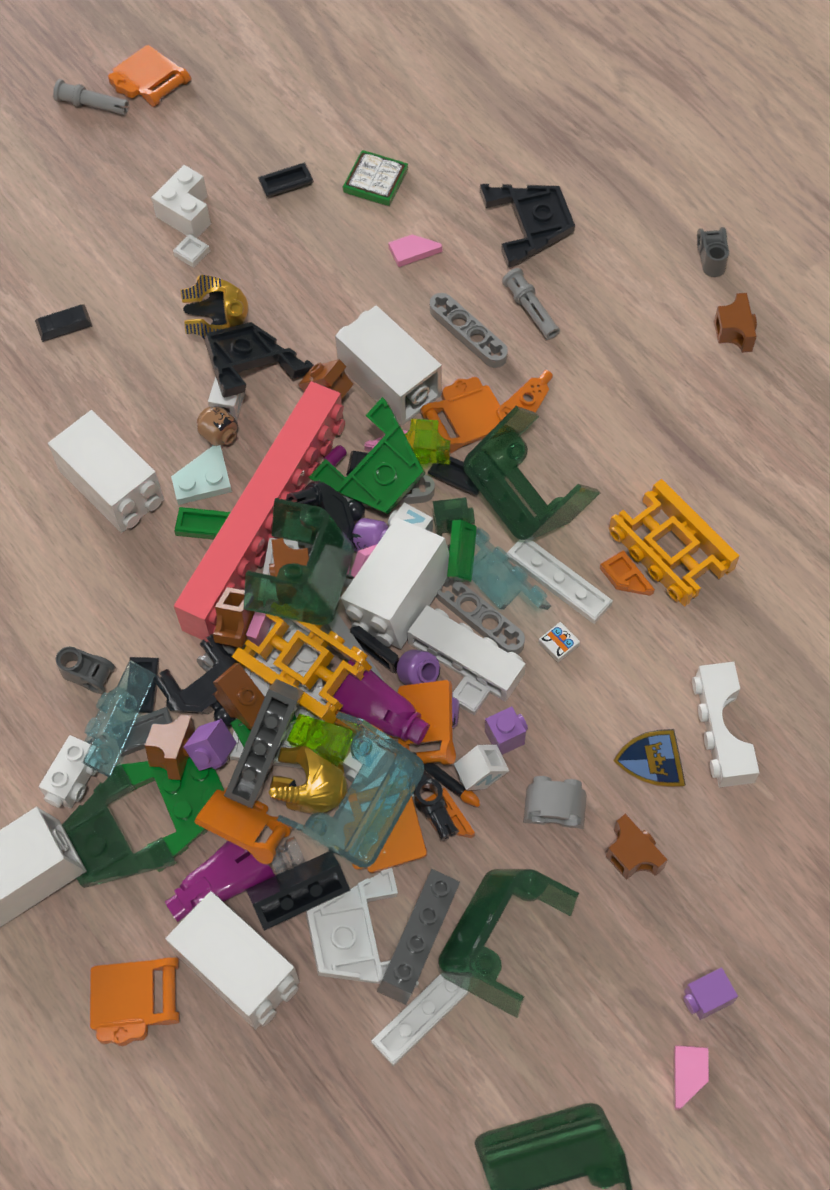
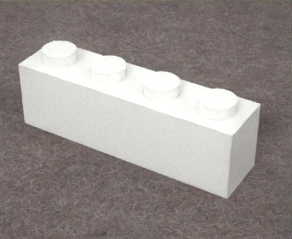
(467, 652)

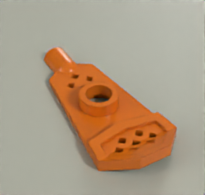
(518, 400)

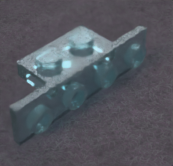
(500, 578)
(116, 718)

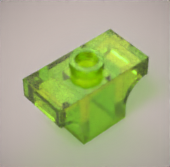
(427, 442)
(321, 737)

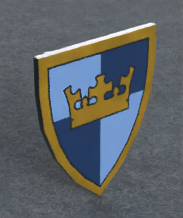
(653, 758)

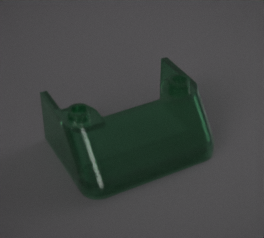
(496, 474)
(303, 591)
(465, 957)
(554, 1151)

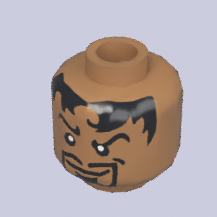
(217, 426)

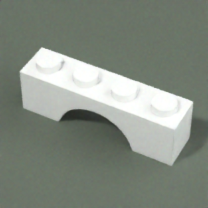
(733, 759)

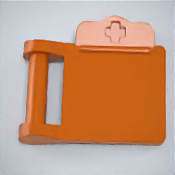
(144, 72)
(469, 410)
(434, 704)
(242, 825)
(403, 844)
(125, 999)

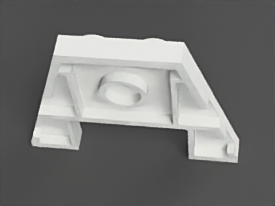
(344, 932)

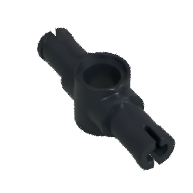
(434, 809)

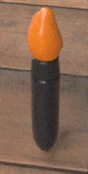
(453, 785)

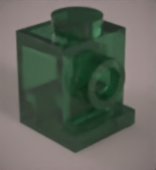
(448, 510)

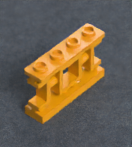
(688, 528)
(316, 640)

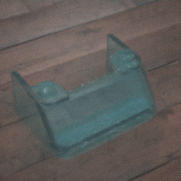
(372, 801)

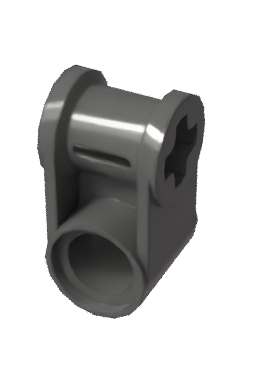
(713, 251)
(89, 670)

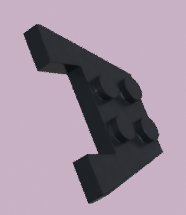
(540, 213)
(247, 348)

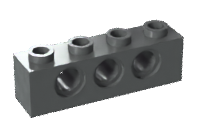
(263, 743)
(418, 937)

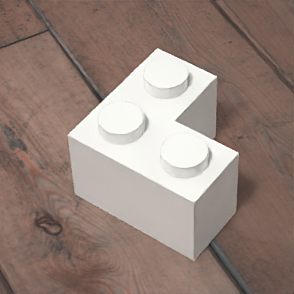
(181, 202)

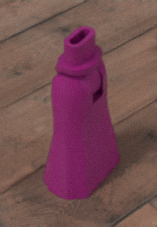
(381, 706)
(224, 873)

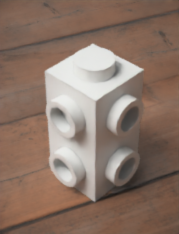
(67, 775)

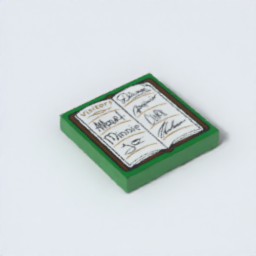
(375, 178)

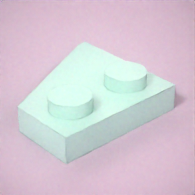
(202, 477)

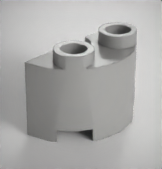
(555, 802)

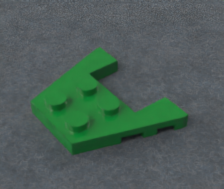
(385, 471)
(182, 798)

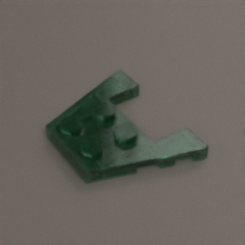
(101, 841)

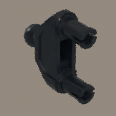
(337, 506)
(199, 695)

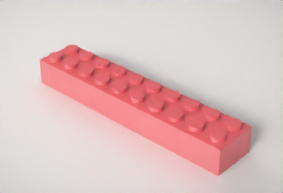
(247, 530)

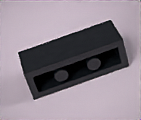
(298, 890)

